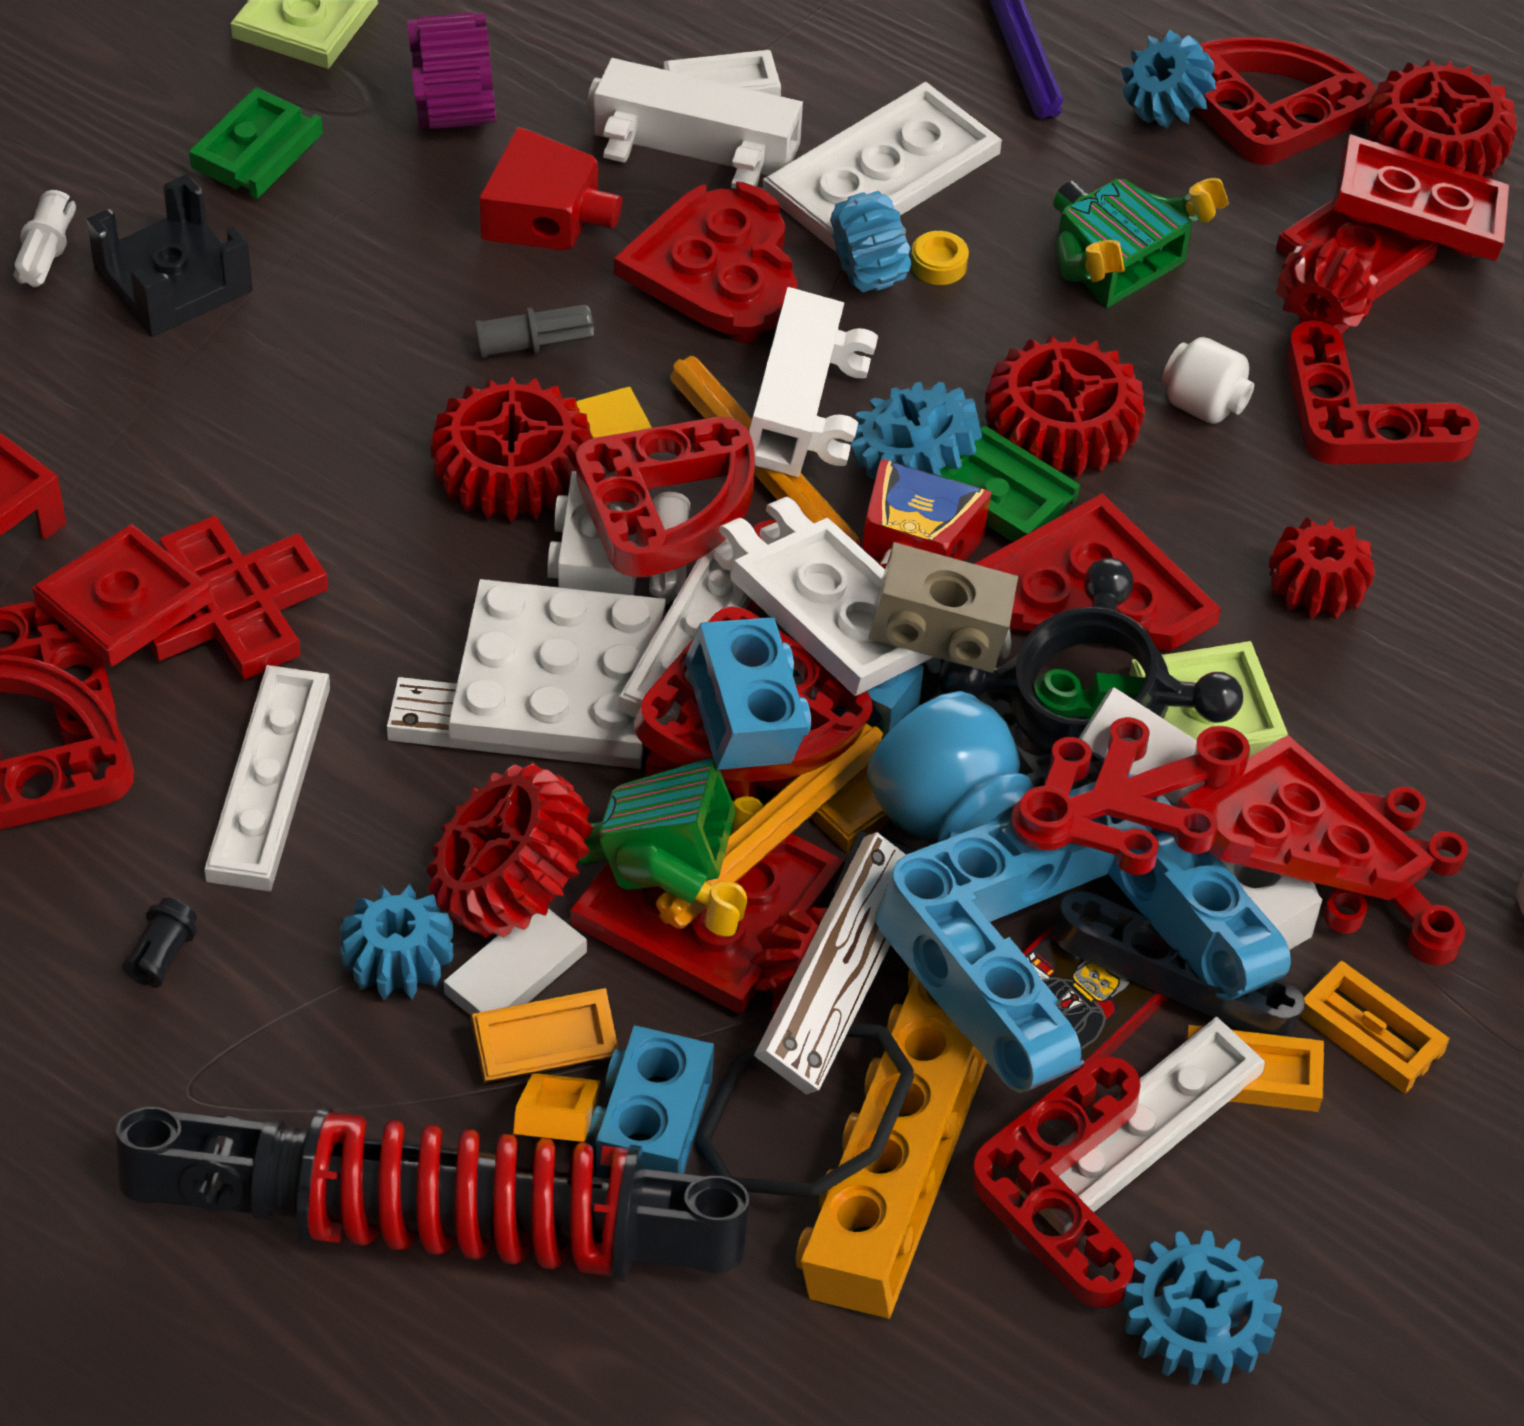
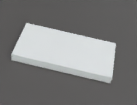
(900, 150)

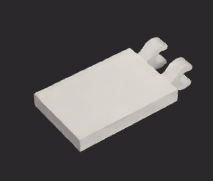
(817, 590)

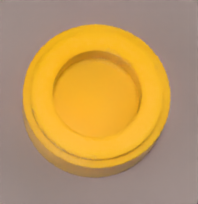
(939, 257)

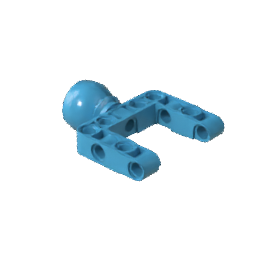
(954, 781)

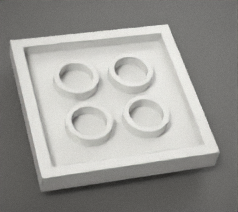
(551, 667)

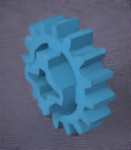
(917, 429)
(1196, 1313)

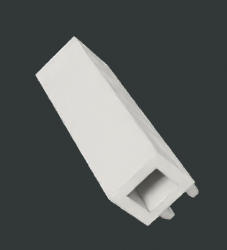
(694, 119)
(793, 383)

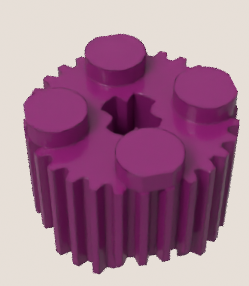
(451, 70)

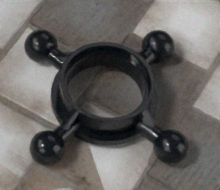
(1108, 584)

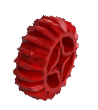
(1444, 116)
(1066, 403)
(475, 440)
(509, 850)

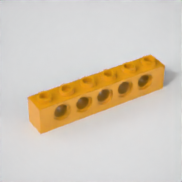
(870, 1266)

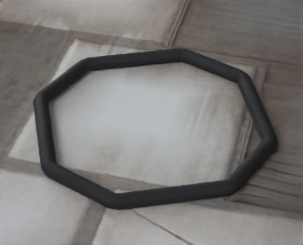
(840, 1173)

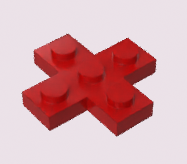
(244, 595)

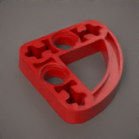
(1268, 131)
(720, 449)
(62, 689)
(685, 743)

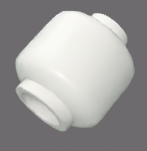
(1208, 380)

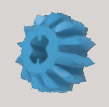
(1168, 79)
(870, 241)
(396, 942)

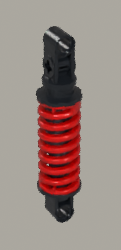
(343, 1180)

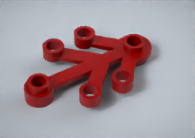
(1051, 819)
(1423, 941)

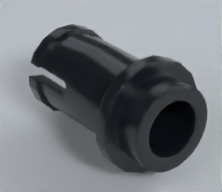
(167, 929)

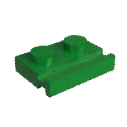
(255, 142)
(1022, 486)

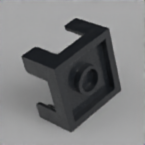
(174, 265)

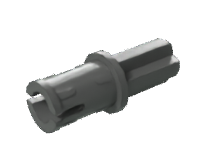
(534, 330)

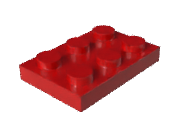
(1422, 198)

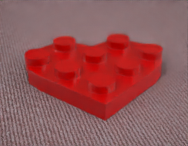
(716, 260)

